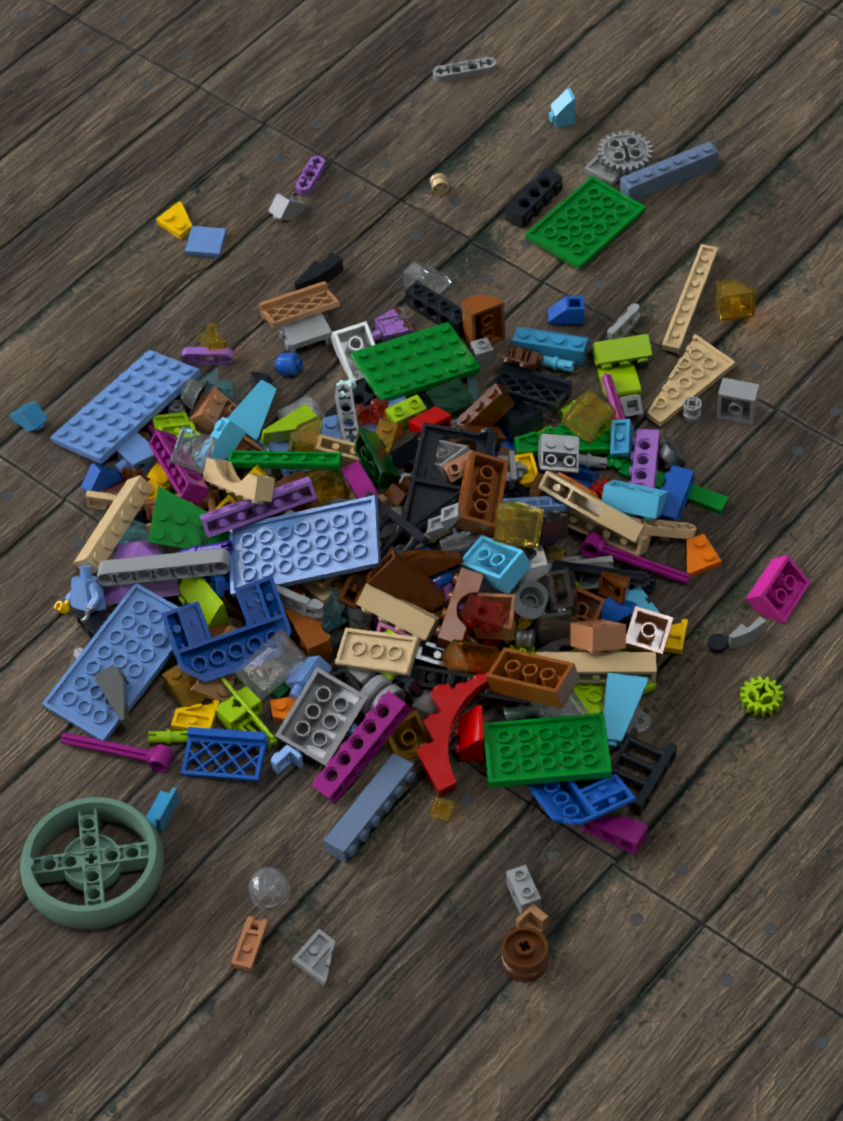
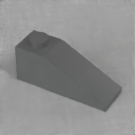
(115, 690)

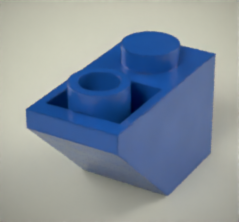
(567, 311)

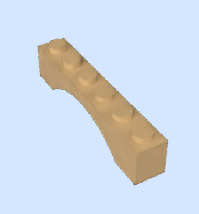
(253, 488)

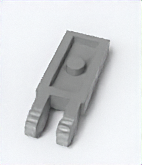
(625, 322)
(301, 604)

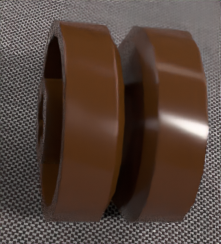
(525, 954)

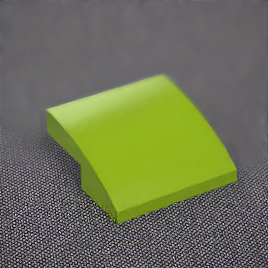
(624, 377)
(172, 422)

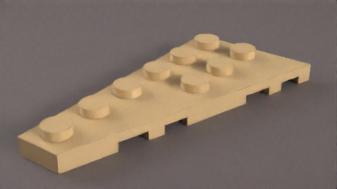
(692, 375)

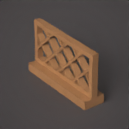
(301, 302)

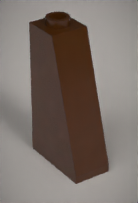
(406, 581)

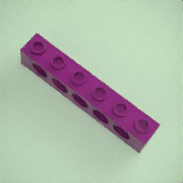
(186, 482)
(371, 744)

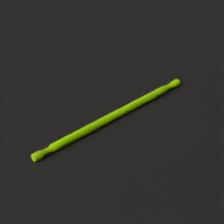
(247, 707)

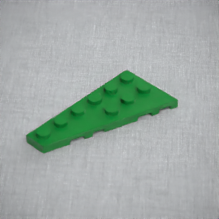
(529, 442)
(178, 523)

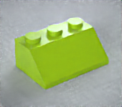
(621, 351)
(212, 607)

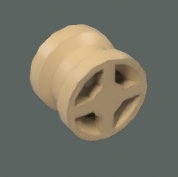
(439, 184)

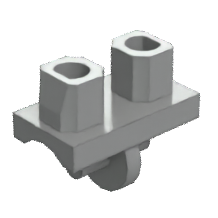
(515, 469)

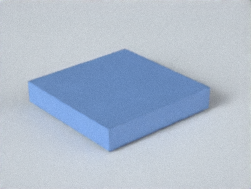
(205, 241)

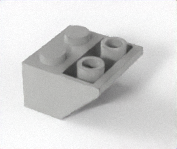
(558, 453)

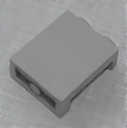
(305, 332)

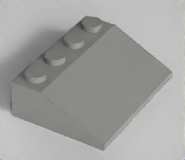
(321, 716)

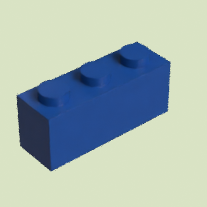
(679, 485)

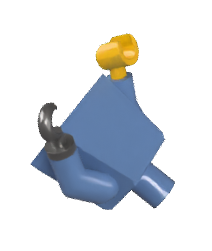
(84, 594)

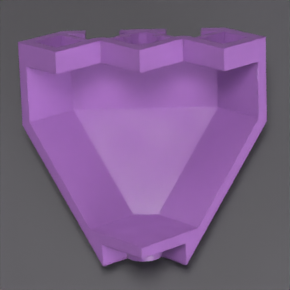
(164, 588)

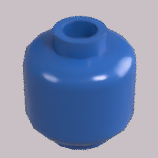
(288, 364)

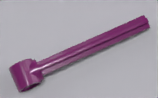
(596, 546)
(157, 758)

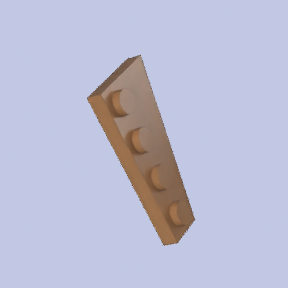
(215, 688)

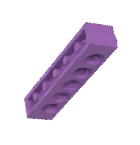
(645, 458)
(245, 511)

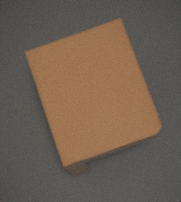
(533, 918)

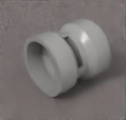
(692, 409)

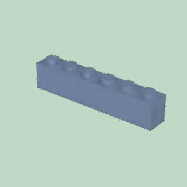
(669, 171)
(369, 808)

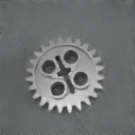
(613, 155)

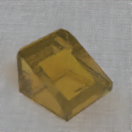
(442, 808)

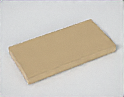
(377, 651)

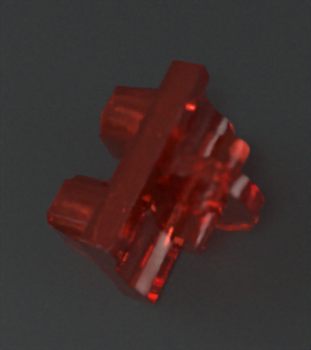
(371, 412)

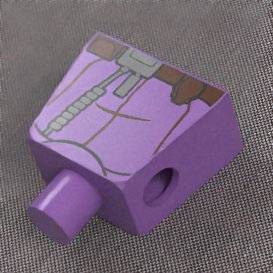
(391, 326)

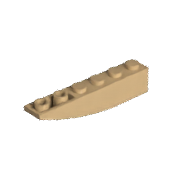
(591, 506)

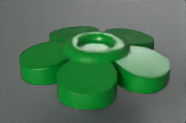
(616, 461)

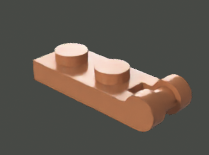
(249, 944)

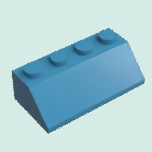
(553, 344)

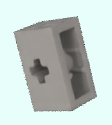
(522, 888)

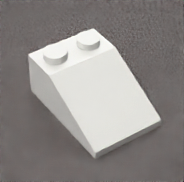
(348, 341)

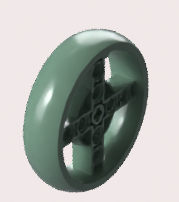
(96, 912)

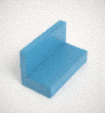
(621, 438)
(163, 809)

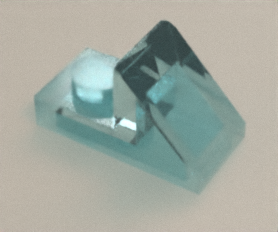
(224, 386)
(333, 613)

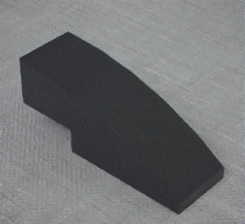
(320, 272)

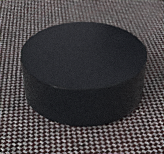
(717, 643)

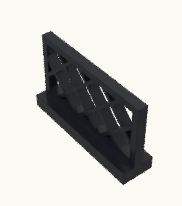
(540, 384)

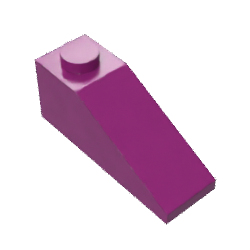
(358, 480)
(619, 831)

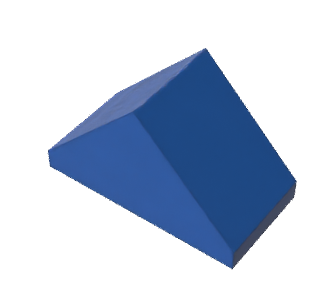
(100, 478)
(614, 612)

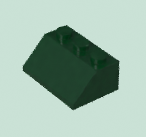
(375, 460)

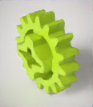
(761, 696)

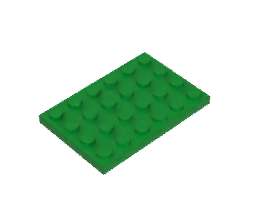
(585, 222)
(415, 362)
(547, 750)

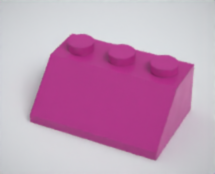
(778, 589)

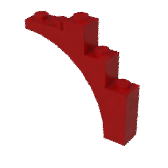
(449, 704)

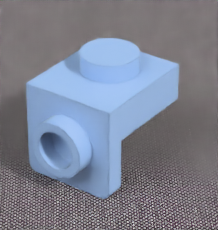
(284, 758)

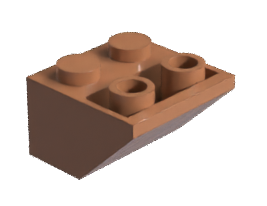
(211, 408)

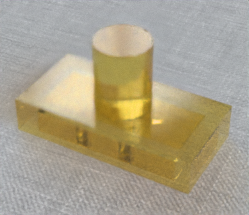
(211, 339)

